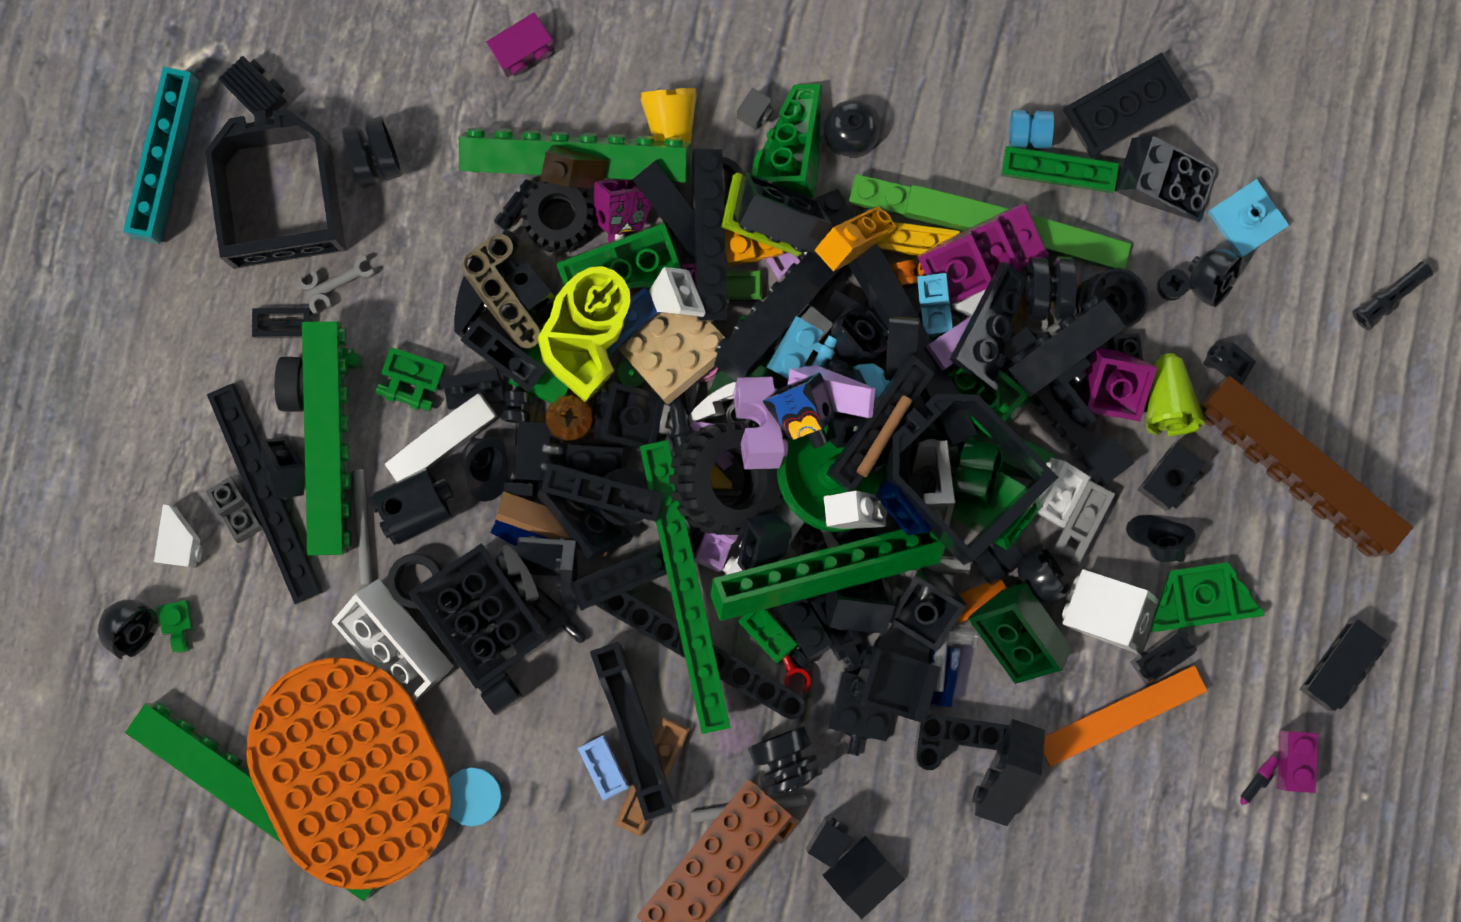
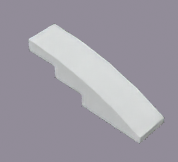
(442, 438)

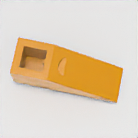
(854, 237)

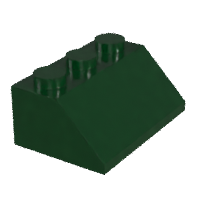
(1021, 634)

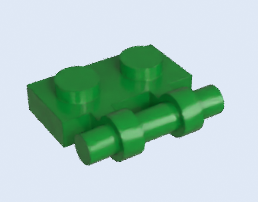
(412, 370)

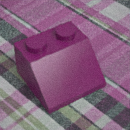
(1117, 384)

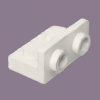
(1063, 494)

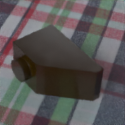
(572, 168)

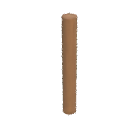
(884, 436)

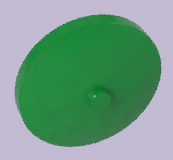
(805, 481)

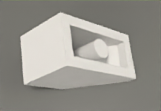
(676, 293)
(177, 540)

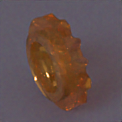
(577, 427)

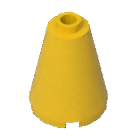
(670, 112)

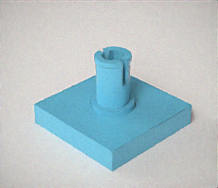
(1248, 218)

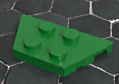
(1202, 598)

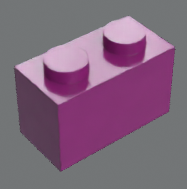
(521, 45)
(1297, 761)

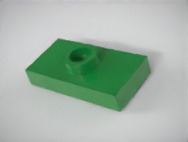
(769, 634)

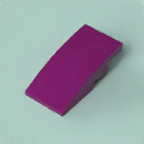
(975, 253)

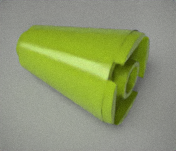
(1172, 399)

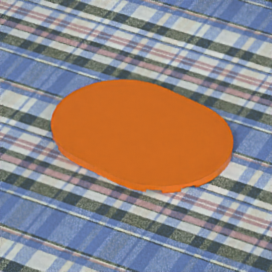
(348, 773)

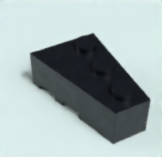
(1011, 773)

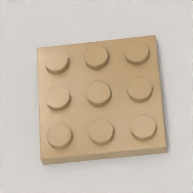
(672, 352)

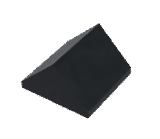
(863, 877)

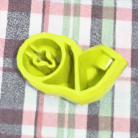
(582, 326)

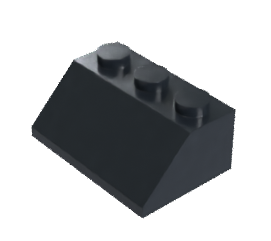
(780, 213)

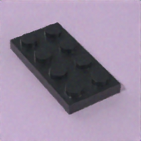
(1126, 105)

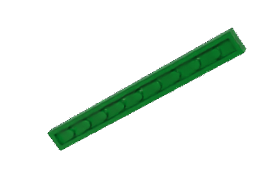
(686, 593)

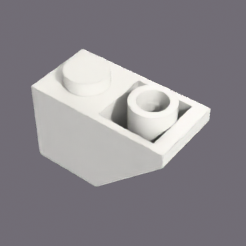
(854, 510)

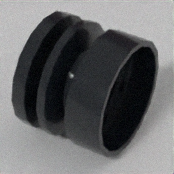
(1121, 288)
(785, 761)

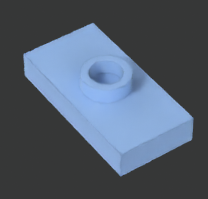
(603, 767)

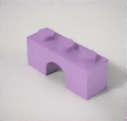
(762, 445)

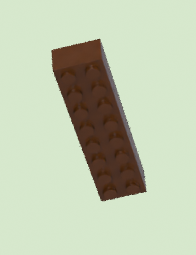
(1303, 469)

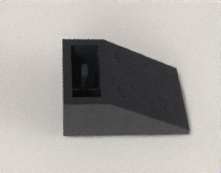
(1165, 178)

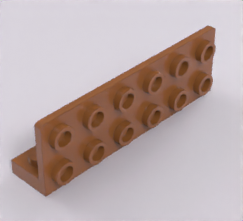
(720, 858)

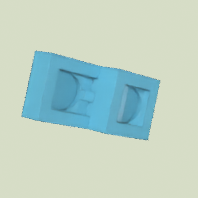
(935, 304)

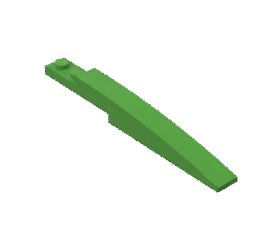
(964, 213)

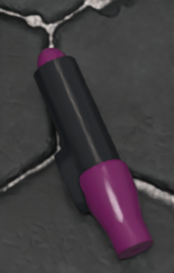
(1261, 779)

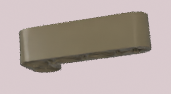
(506, 296)

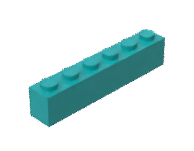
(161, 155)

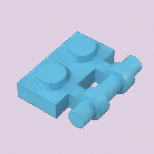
(797, 347)

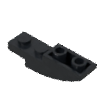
(468, 302)

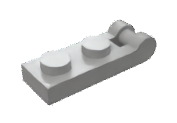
(1083, 522)

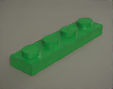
(1059, 169)

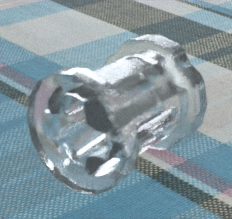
(963, 635)

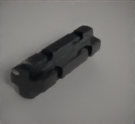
(514, 205)

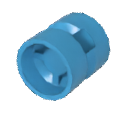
(1031, 129)

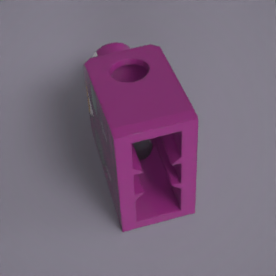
(619, 207)

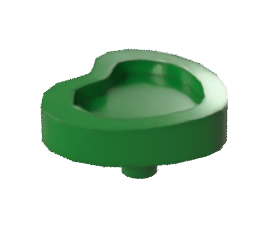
(629, 375)

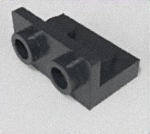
(464, 386)

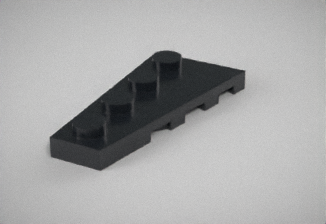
(989, 328)

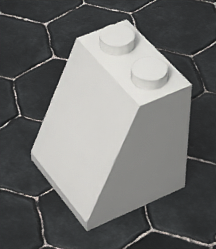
(1110, 611)

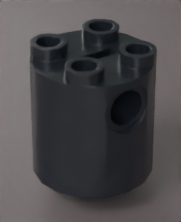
(412, 506)

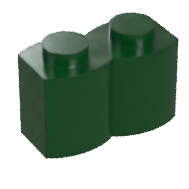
(977, 472)

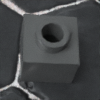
(755, 109)

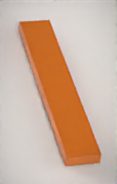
(1123, 715)

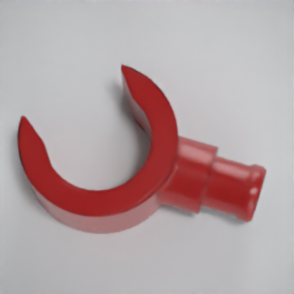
(791, 668)

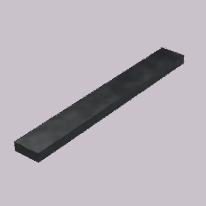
(271, 512)

